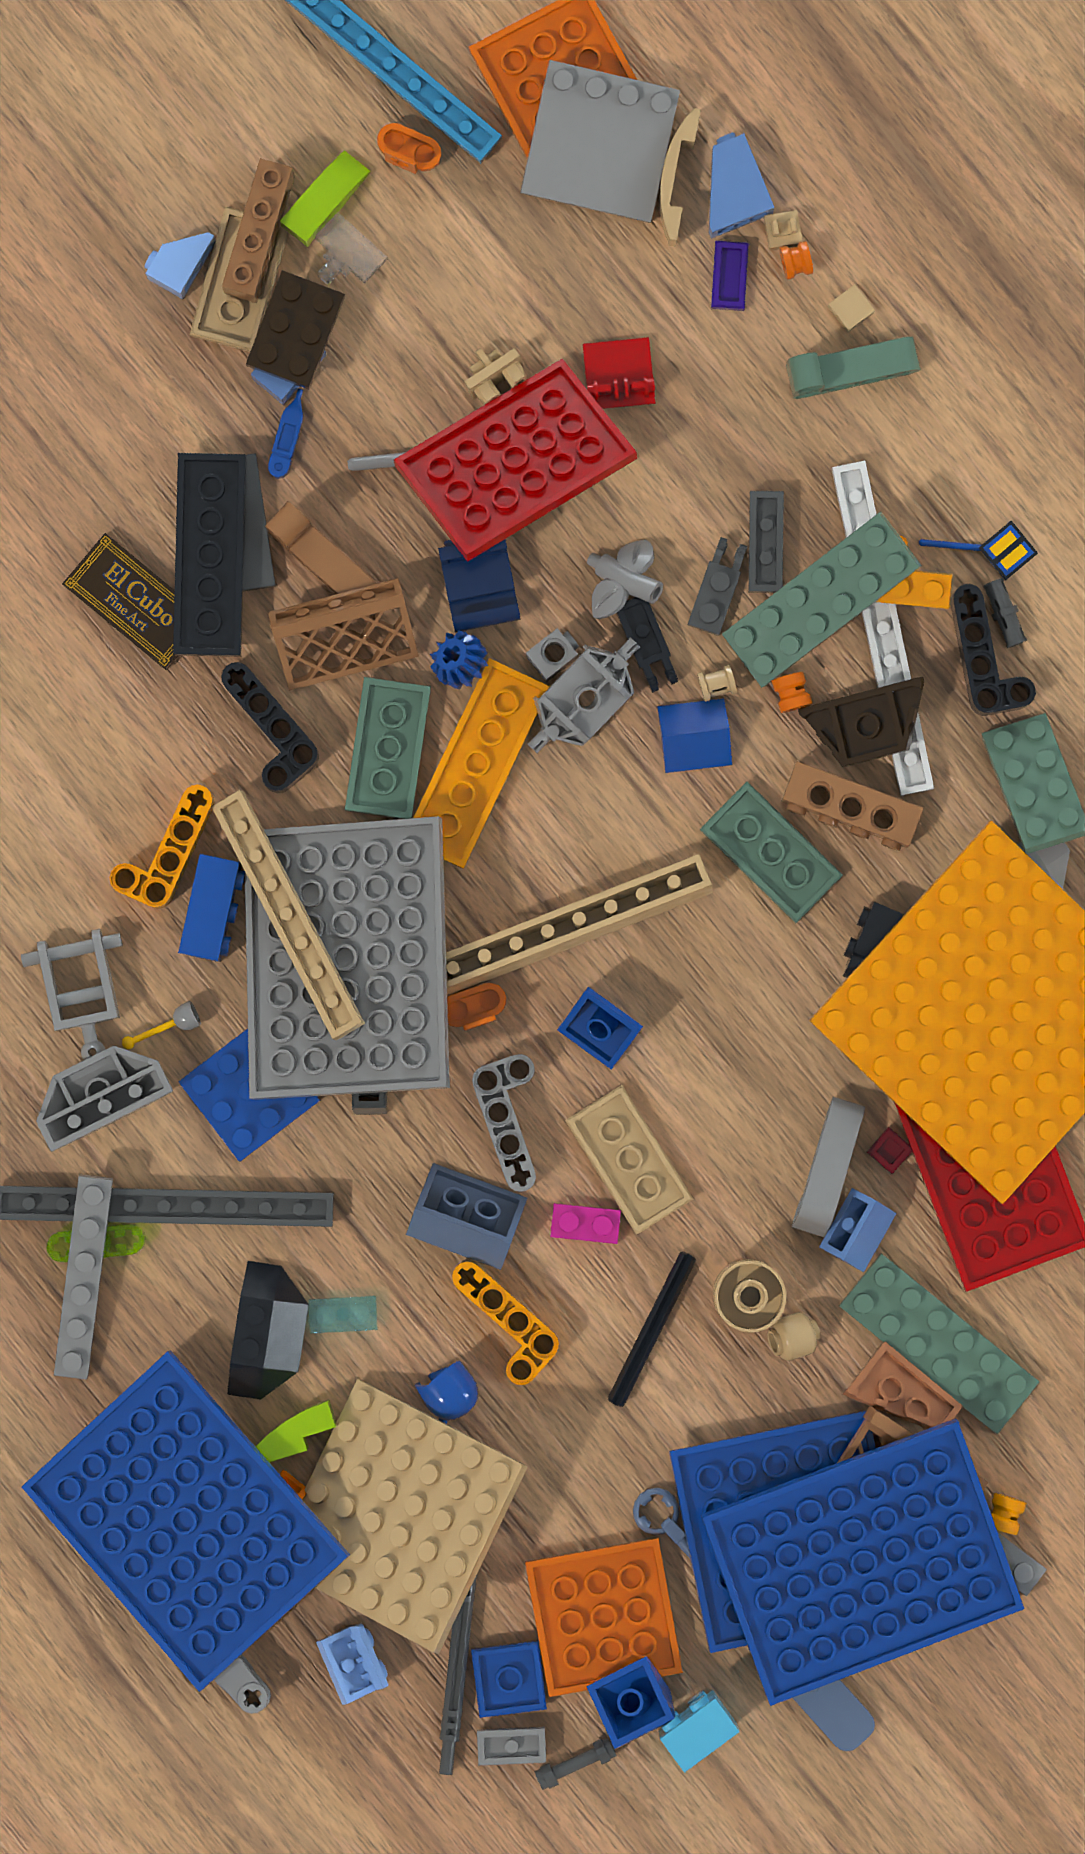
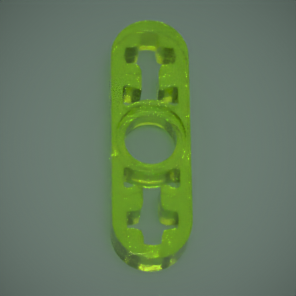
(120, 1231)

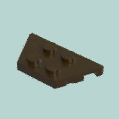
(868, 722)

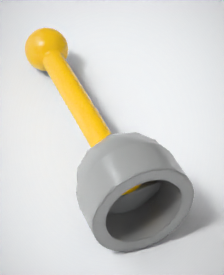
(184, 1017)

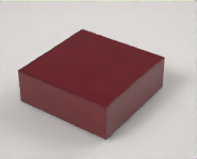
(889, 1150)

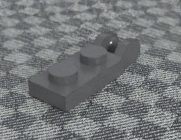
(716, 591)

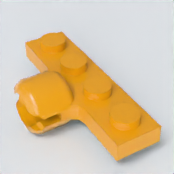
(921, 589)

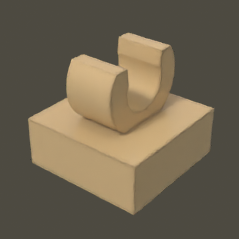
(782, 229)

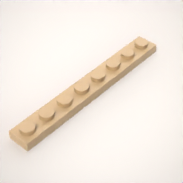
(288, 915)

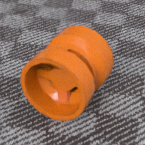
(791, 692)

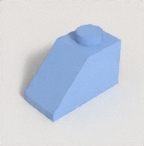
(179, 263)

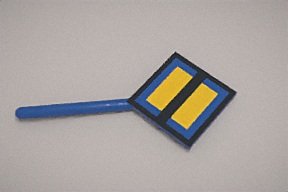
(1005, 550)

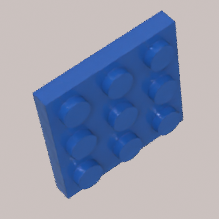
(222, 1095)

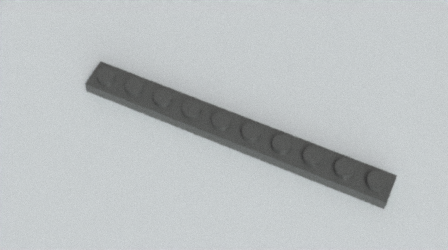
(175, 1206)

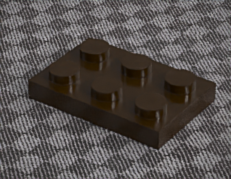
(295, 329)

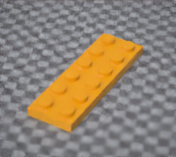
(480, 757)

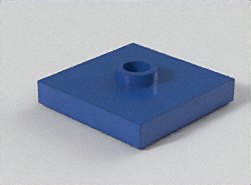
(509, 1679)

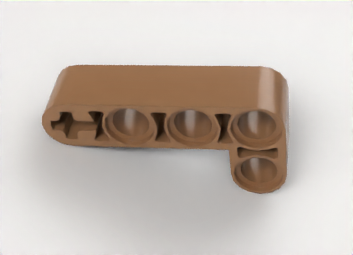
(316, 551)

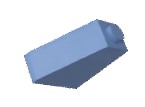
(736, 187)

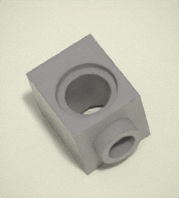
(545, 667)

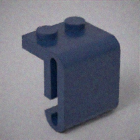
(481, 589)

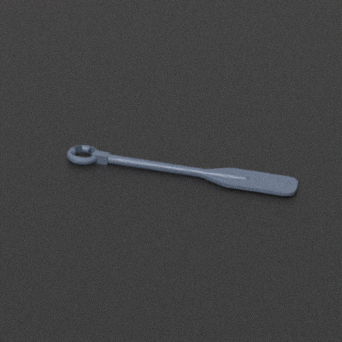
(829, 1706)

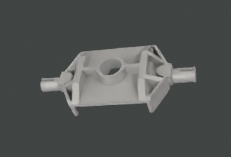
(559, 706)

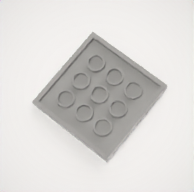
(599, 141)

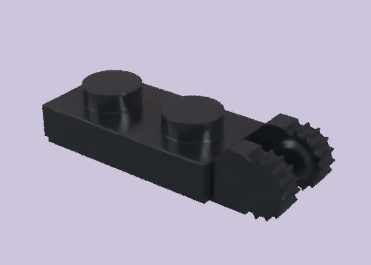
(641, 625)

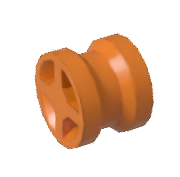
(796, 260)

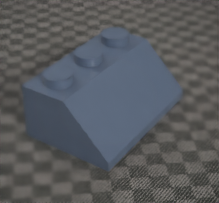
(466, 1216)

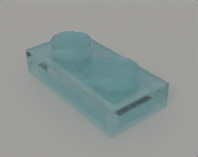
(343, 1314)

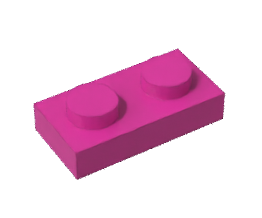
(585, 1223)

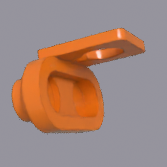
(408, 148)
(475, 1006)

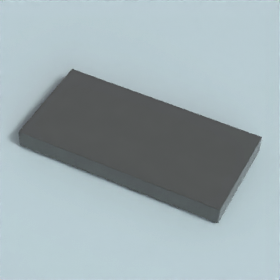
(258, 565)

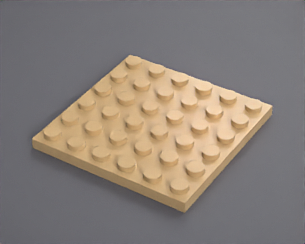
(410, 1510)

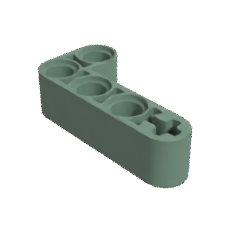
(850, 368)

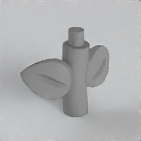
(623, 578)

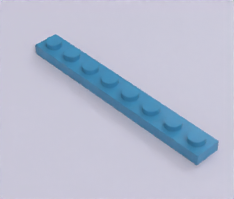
(401, 75)

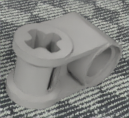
(238, 1679)

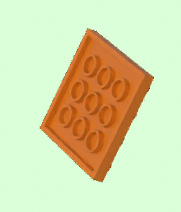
(518, 57)
(602, 1613)

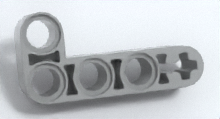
(510, 1125)
(829, 1167)

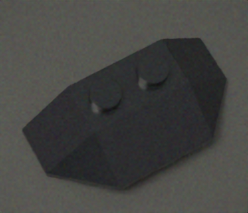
(266, 1332)

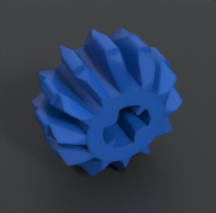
(459, 659)

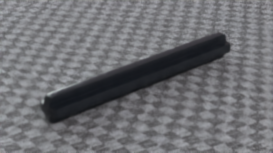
(652, 1329)

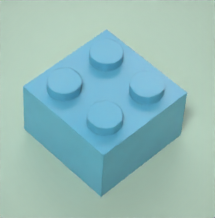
(698, 1730)

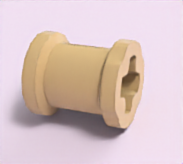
(717, 683)

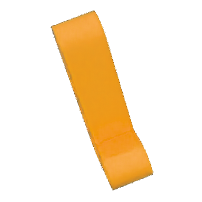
(169, 844)
(501, 1315)

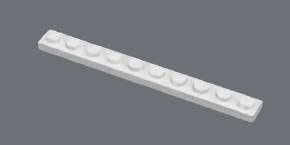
(882, 628)

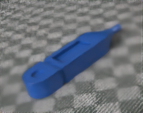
(286, 438)

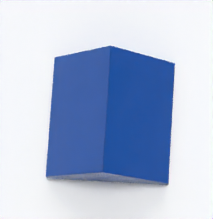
(695, 735)
(599, 1028)
(632, 1701)

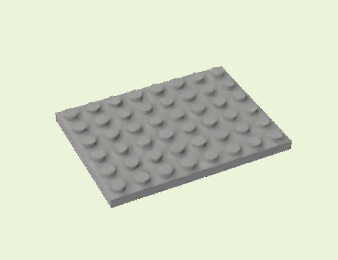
(382, 920)

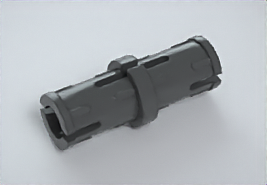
(1005, 613)

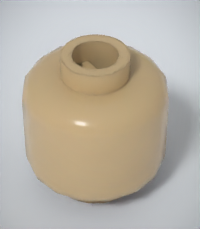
(793, 1336)

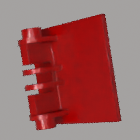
(620, 372)

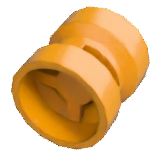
(1006, 1513)

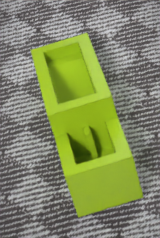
(324, 198)
(291, 1435)

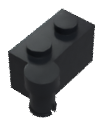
(875, 925)

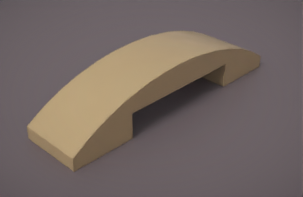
(685, 138)

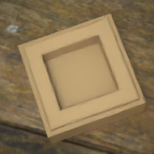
(851, 308)

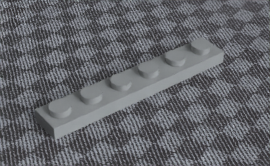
(83, 1276)

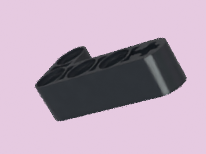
(983, 649)
(266, 721)

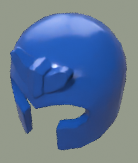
(450, 1392)

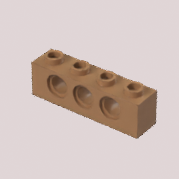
(258, 230)
(903, 814)

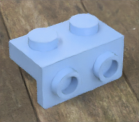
(353, 1663)

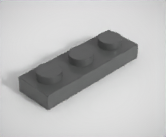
(765, 541)

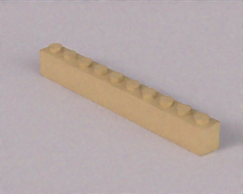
(576, 924)

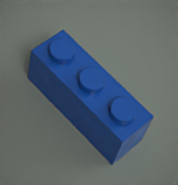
(211, 908)

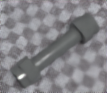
(548, 1776)

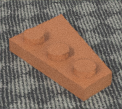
(902, 1390)

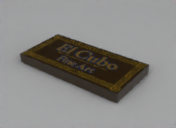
(127, 598)

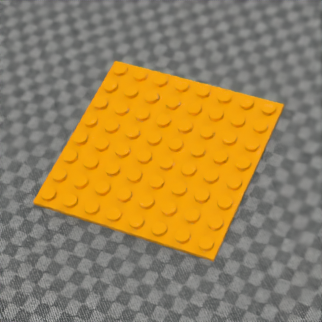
(976, 1012)

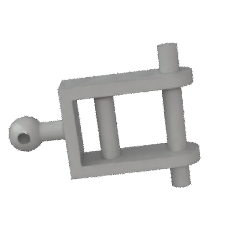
(46, 955)

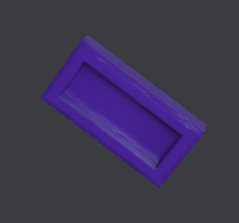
(729, 275)

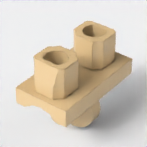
(492, 370)

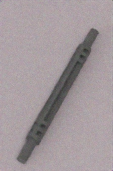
(455, 1683)

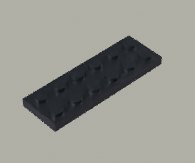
(209, 554)

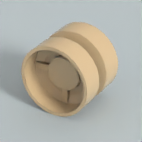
(749, 1295)

